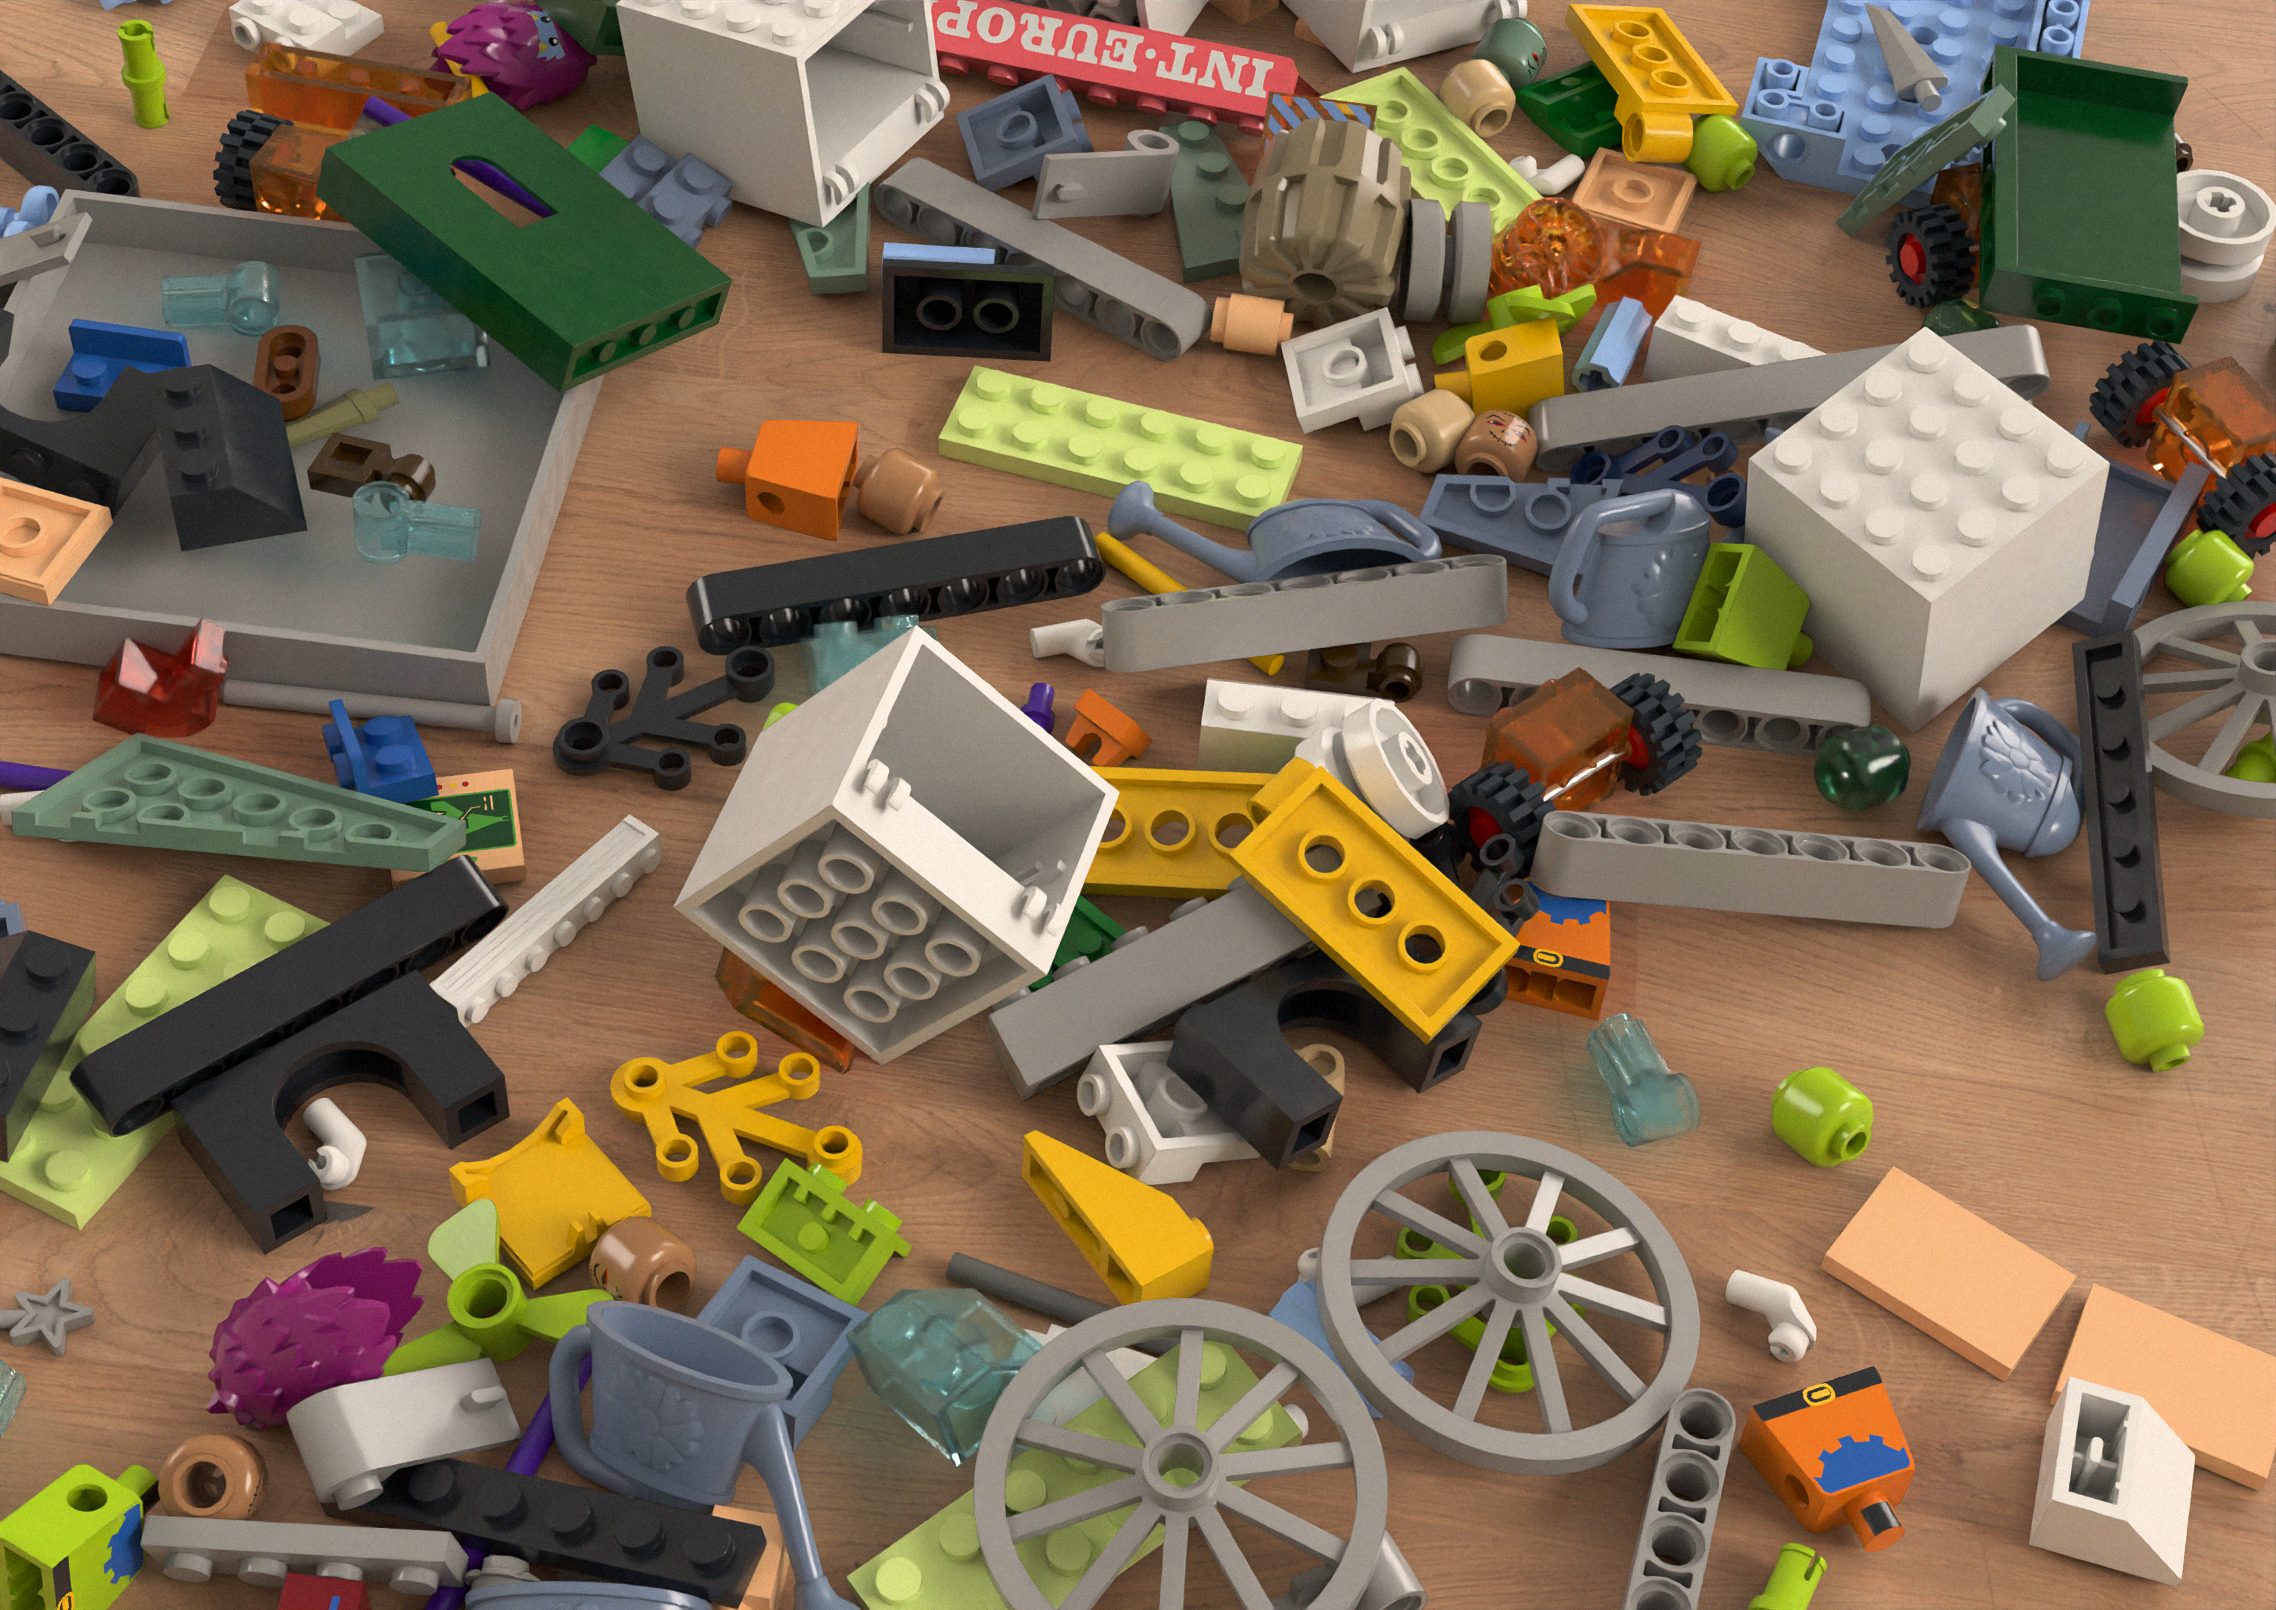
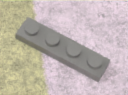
(267, 1551)

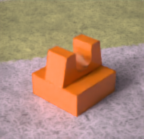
(1105, 723)

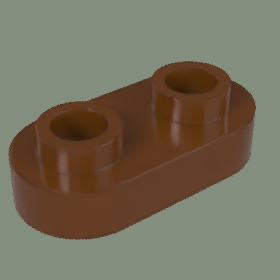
(289, 368)

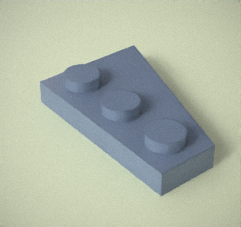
(1510, 518)

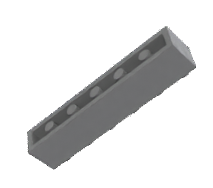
(1149, 981)

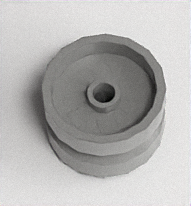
(1450, 261)

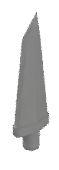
(1908, 64)

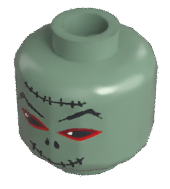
(1515, 49)

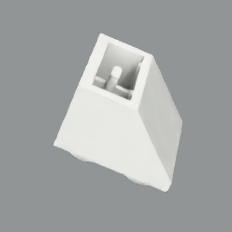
(2113, 1484)

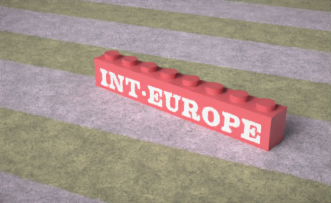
(1110, 61)

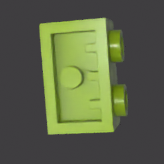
(822, 1232)

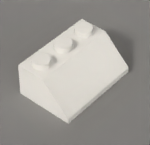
(1701, 340)
(1260, 725)

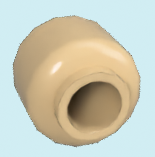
(1478, 96)
(1429, 430)

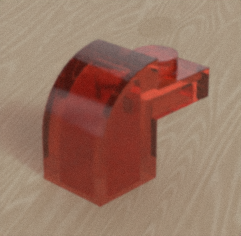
(161, 691)

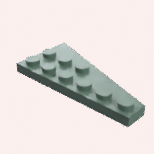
(211, 803)

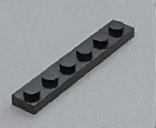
(2120, 804)
(569, 1528)

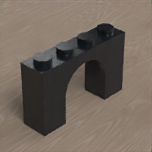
(89, 456)
(389, 1038)
(1263, 1088)

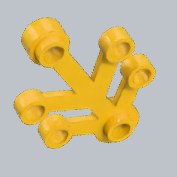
(729, 1114)

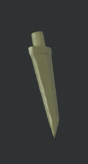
(341, 414)

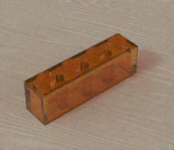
(330, 90)

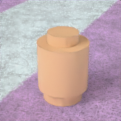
(1251, 324)

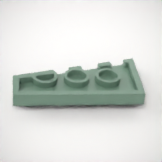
(1927, 155)
(1206, 202)
(838, 253)

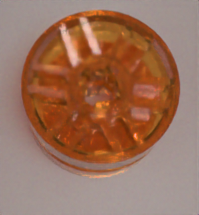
(1548, 247)

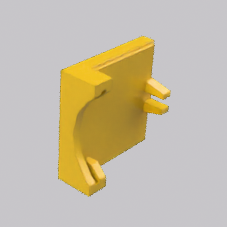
(550, 1195)

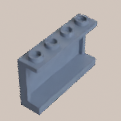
(2135, 533)

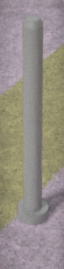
(503, 719)

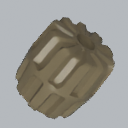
(1326, 221)

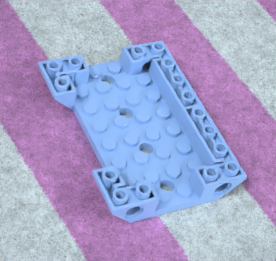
(1849, 105)

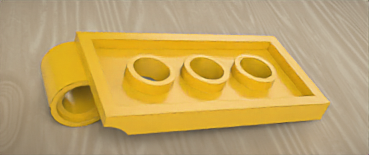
(1654, 76)
(1147, 801)
(1312, 808)

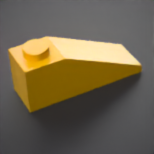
(1121, 1226)

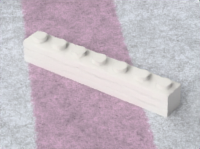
(548, 920)

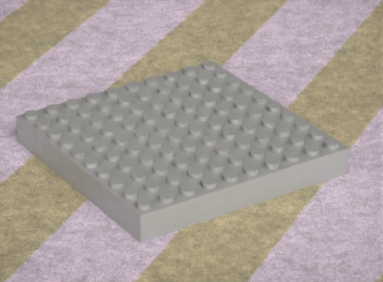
(299, 601)

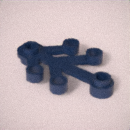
(1721, 498)

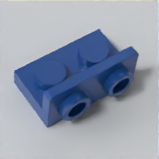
(103, 353)
(380, 757)

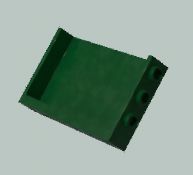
(2083, 197)

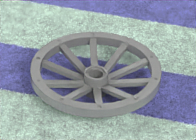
(2237, 679)
(1514, 1286)
(1180, 1448)

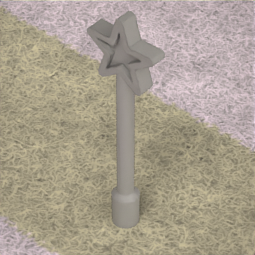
(46, 1317)

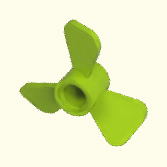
(1514, 309)
(468, 1256)

